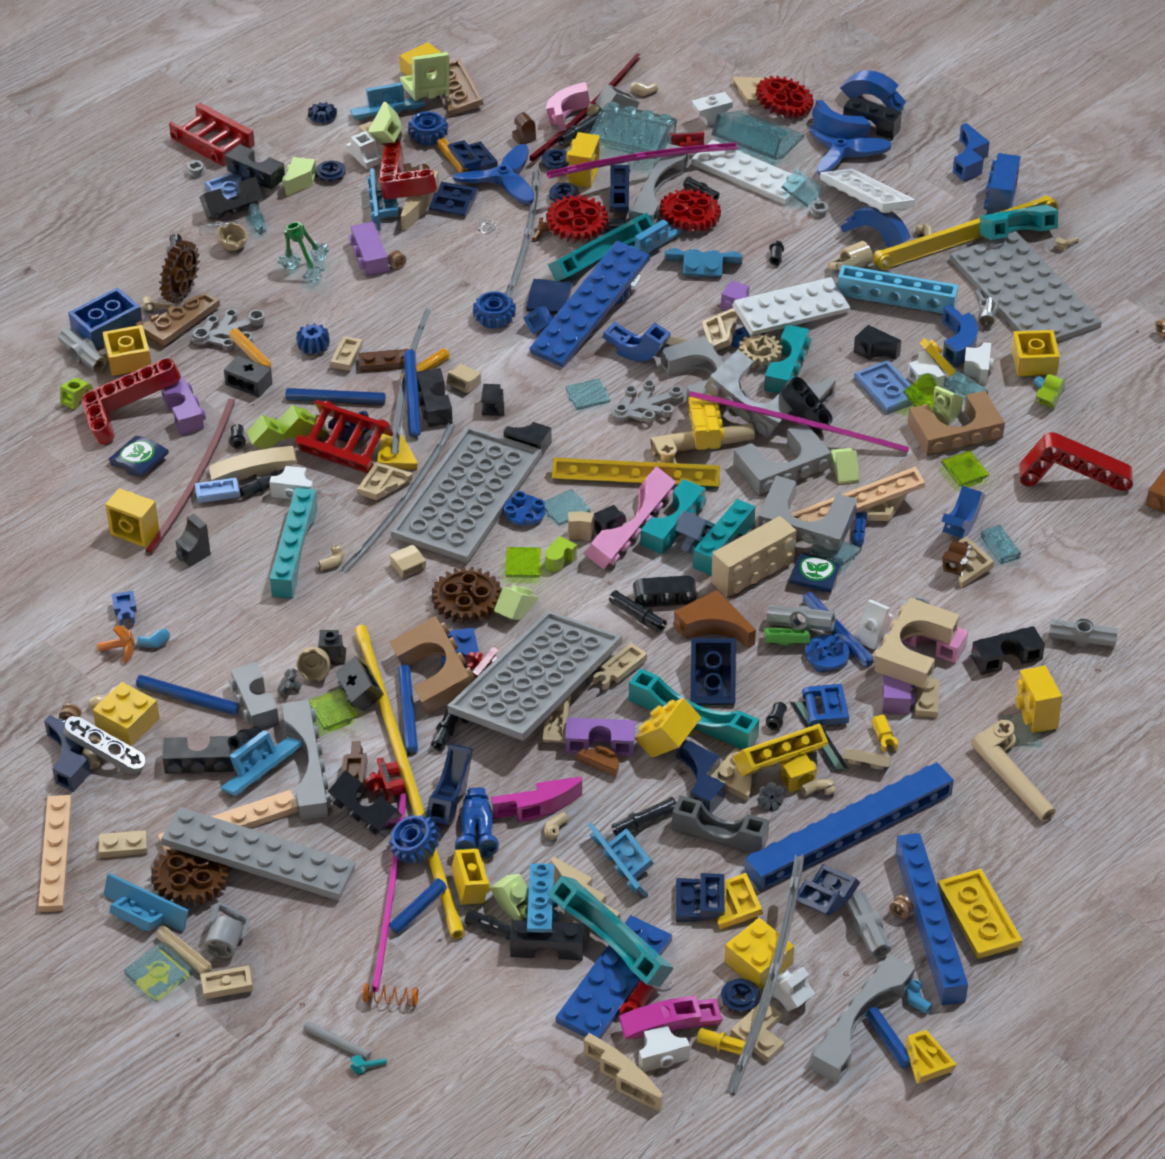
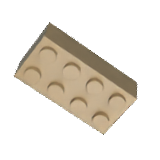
(753, 556)

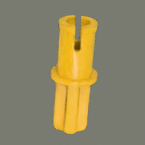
(720, 1041)

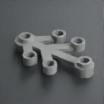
(206, 335)
(624, 411)

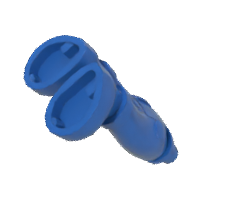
(477, 812)

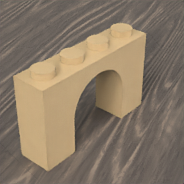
(914, 619)

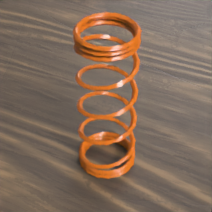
(415, 992)

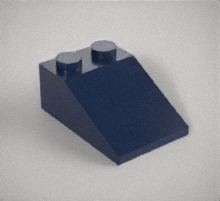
(713, 670)

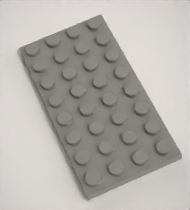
(1025, 287)
(466, 494)
(535, 675)

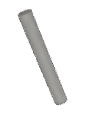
(337, 1040)

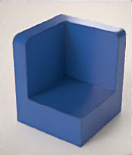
(538, 319)

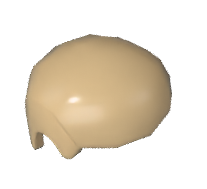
(232, 236)
(313, 663)

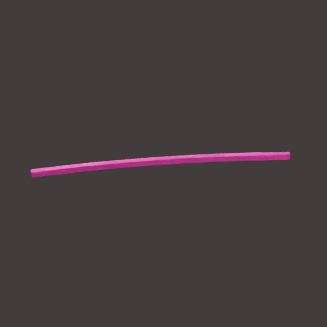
(641, 156)
(795, 419)
(388, 908)

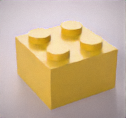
(583, 149)
(126, 349)
(1035, 353)
(132, 517)
(1038, 699)
(126, 713)
(667, 727)
(753, 952)

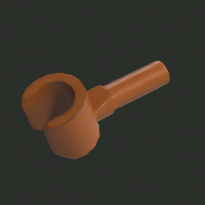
(541, 228)

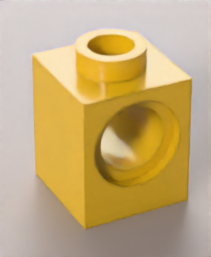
(797, 772)

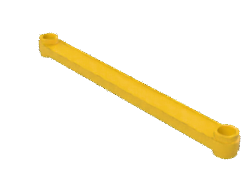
(942, 240)

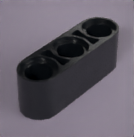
(805, 402)
(665, 591)

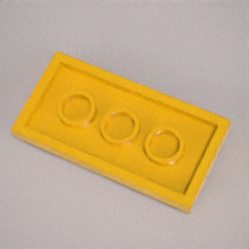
(979, 913)

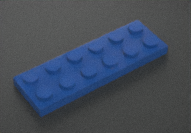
(607, 985)

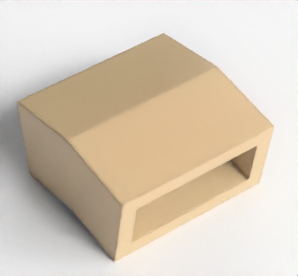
(464, 378)
(580, 525)
(407, 561)

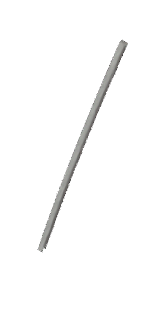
(520, 261)
(402, 391)
(402, 502)
(772, 977)

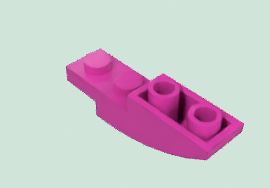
(546, 799)
(676, 1013)

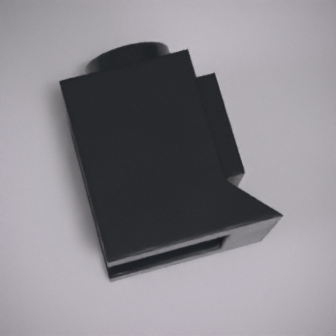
(492, 400)
(332, 644)

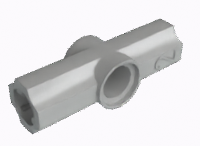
(82, 350)
(788, 617)
(1083, 632)
(868, 924)

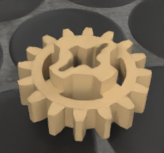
(761, 349)

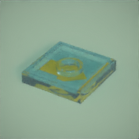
(158, 972)

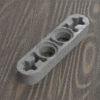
(101, 748)

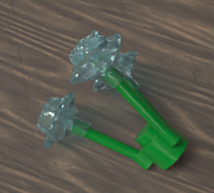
(318, 252)

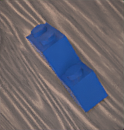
(970, 161)

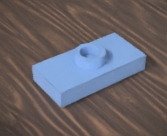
(217, 490)

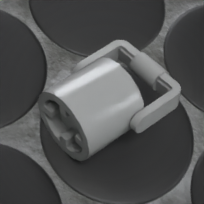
(225, 931)

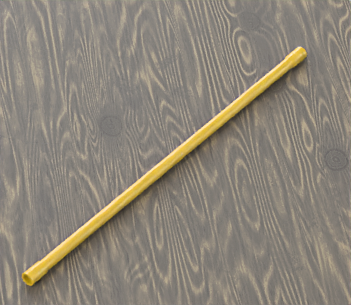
(452, 918)

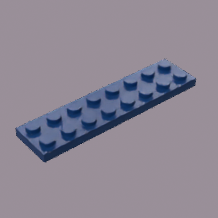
(589, 304)

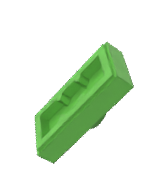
(786, 636)

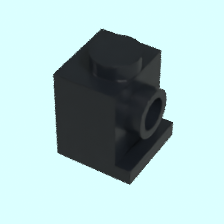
(608, 519)

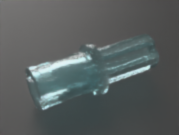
(257, 218)

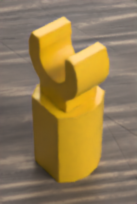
(884, 732)

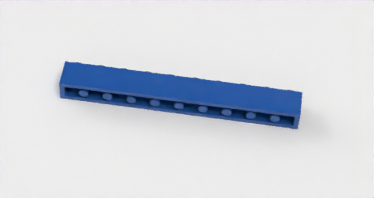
(849, 825)

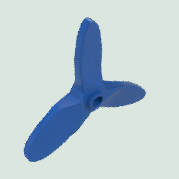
(842, 148)
(505, 175)

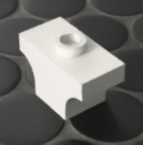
(710, 106)
(364, 150)
(978, 362)
(924, 365)
(285, 483)
(873, 624)
(793, 988)
(662, 1049)

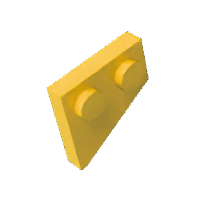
(934, 351)
(402, 460)
(740, 902)
(927, 1057)

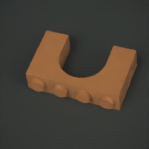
(938, 437)
(428, 640)

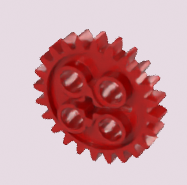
(784, 97)
(690, 210)
(577, 218)

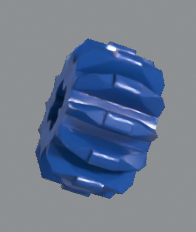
(313, 339)

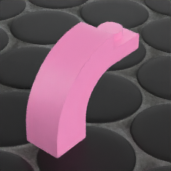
(565, 102)

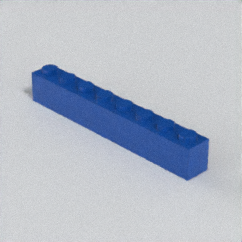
(931, 919)

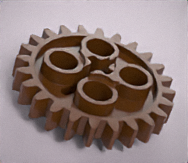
(179, 271)
(466, 595)
(188, 878)

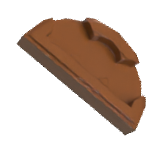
(600, 758)

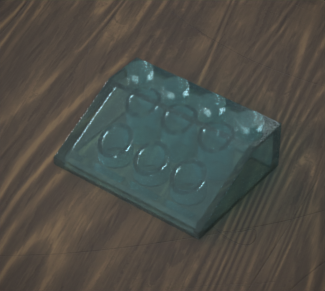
(633, 129)
(755, 134)

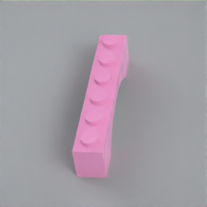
(609, 542)

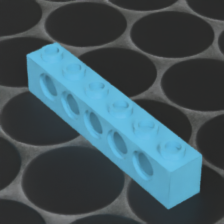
(896, 289)

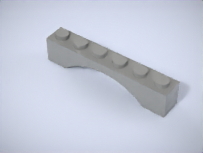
(663, 171)
(311, 791)
(886, 985)

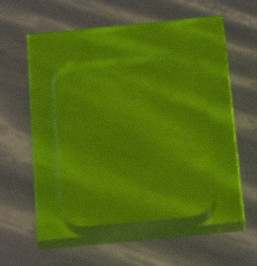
(921, 391)
(965, 469)
(523, 562)
(333, 710)

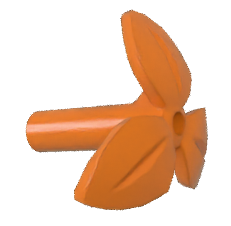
(125, 640)

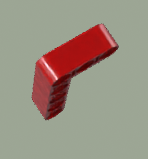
(403, 184)
(124, 391)
(1077, 457)

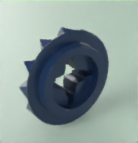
(317, 114)
(551, 158)
(324, 168)
(565, 188)
(744, 988)

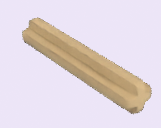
(183, 950)

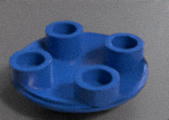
(524, 509)

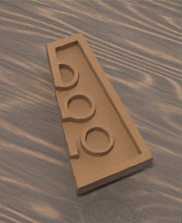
(462, 91)
(179, 319)

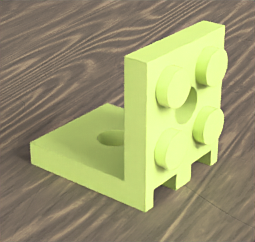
(427, 84)

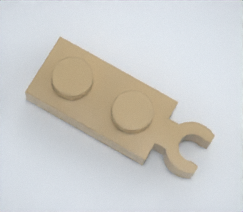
(620, 665)

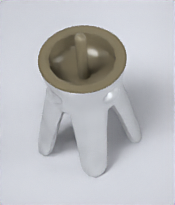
(987, 316)

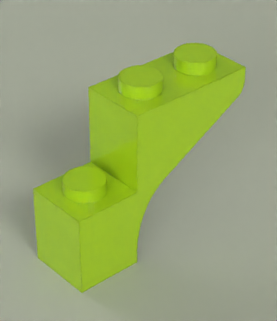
(295, 421)

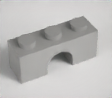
(258, 709)

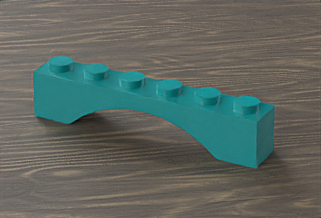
(598, 248)
(287, 561)
(730, 727)
(634, 950)

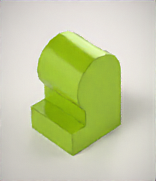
(73, 391)
(1050, 391)
(560, 552)

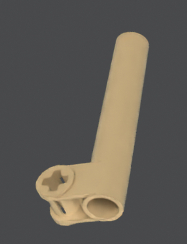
(666, 446)
(992, 746)

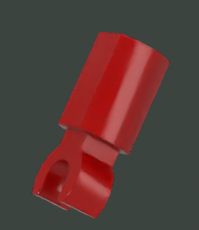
(637, 998)

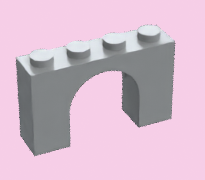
(692, 355)
(725, 385)
(760, 472)
(826, 532)

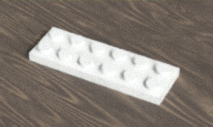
(745, 171)
(868, 190)
(790, 306)

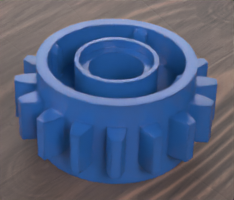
(427, 128)
(494, 309)
(414, 839)

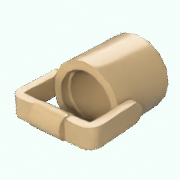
(855, 255)

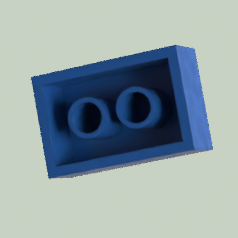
(1002, 183)
(105, 313)

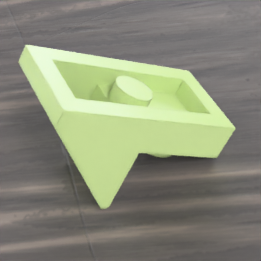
(845, 465)

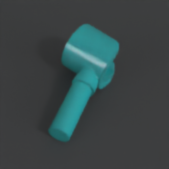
(360, 1066)

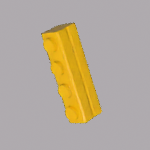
(706, 423)
(780, 749)

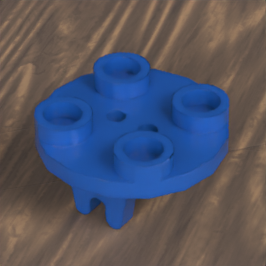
(832, 658)

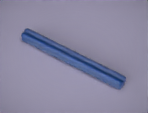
(412, 393)
(335, 396)
(854, 645)
(187, 694)
(408, 709)

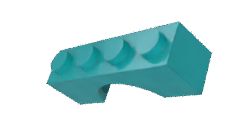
(1032, 218)
(794, 345)
(736, 520)
(660, 533)

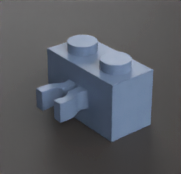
(694, 528)

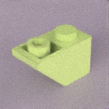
(385, 125)
(299, 175)
(946, 405)
(515, 602)
(512, 896)

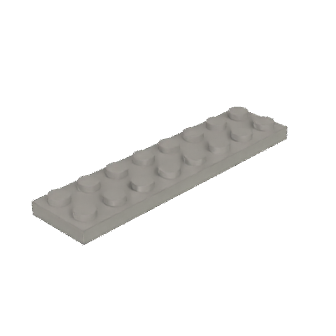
(258, 853)

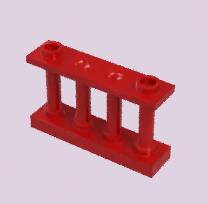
(213, 121)
(345, 455)

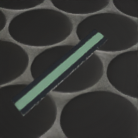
(829, 752)

